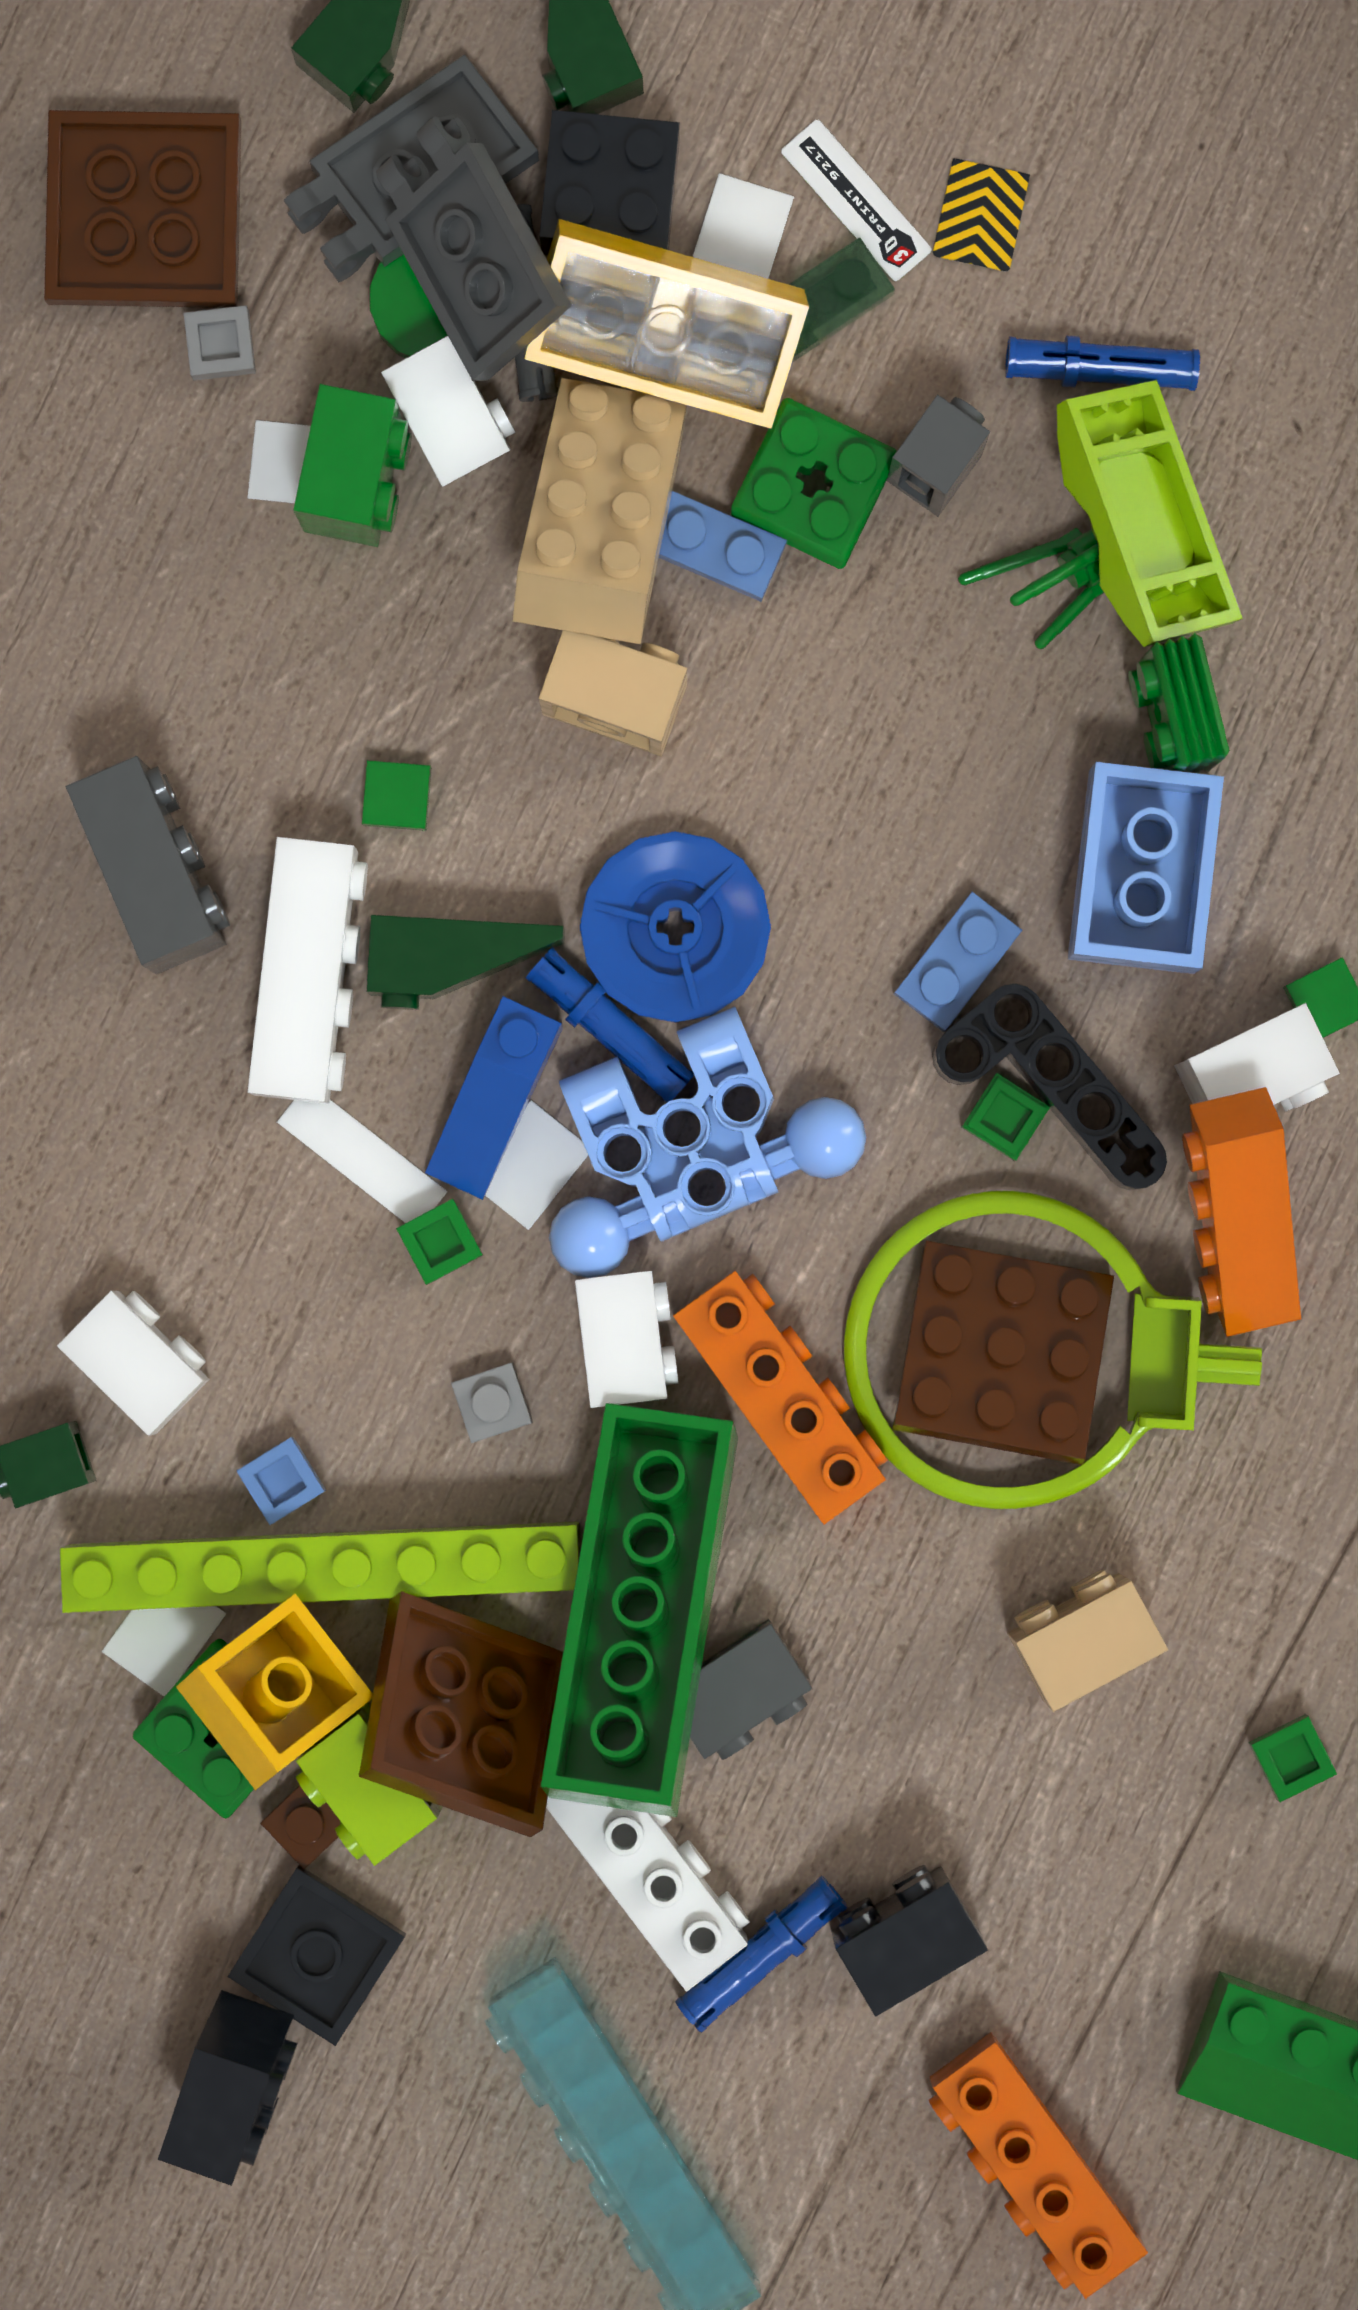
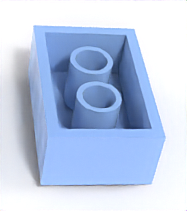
(1145, 868)

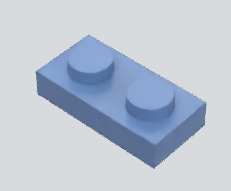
(720, 547)
(958, 962)

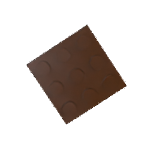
(142, 209)
(1003, 1352)
(462, 1714)

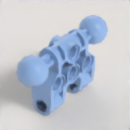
(594, 1235)

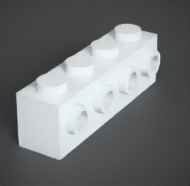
(304, 970)
(657, 1886)

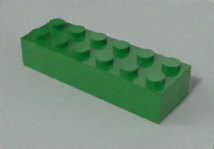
(640, 1610)

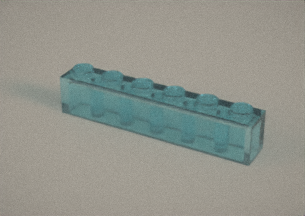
(621, 2143)

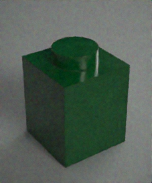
(44, 1465)

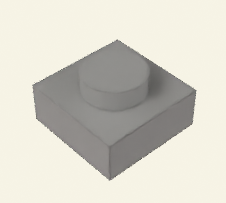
(219, 343)
(491, 1402)

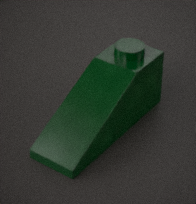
(353, 48)
(588, 58)
(437, 956)

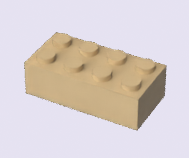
(599, 511)

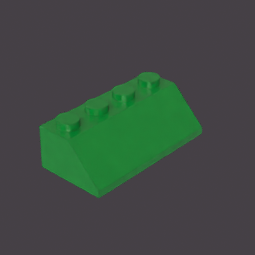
(1277, 2064)

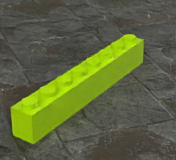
(319, 1567)

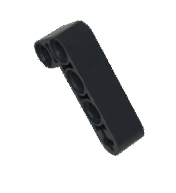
(1060, 1095)

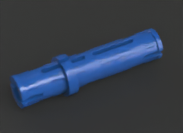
(1101, 363)
(609, 1025)
(771, 1945)

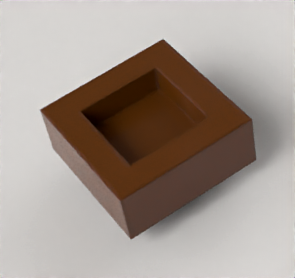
(302, 1827)

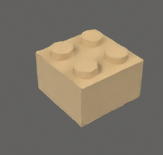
(615, 690)
(1085, 1638)

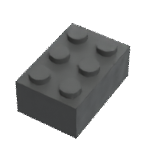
(149, 864)

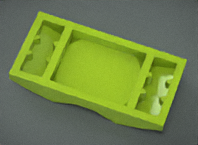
(1145, 514)

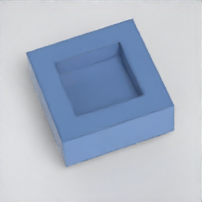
(281, 1480)

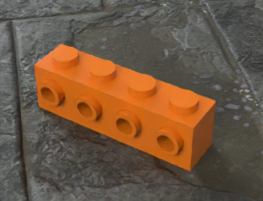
(1243, 1212)
(780, 1397)
(1037, 2166)

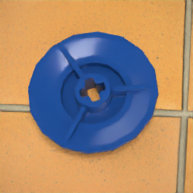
(639, 891)

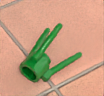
(1077, 564)

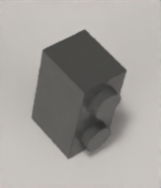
(939, 453)
(743, 1688)

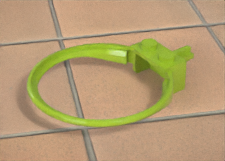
(1162, 1366)

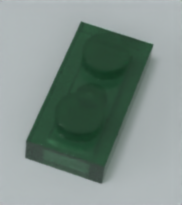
(840, 293)

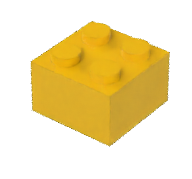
(274, 1691)

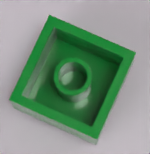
(351, 466)

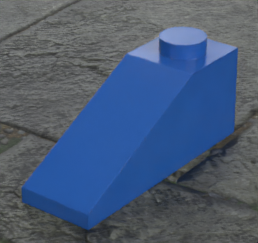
(494, 1097)

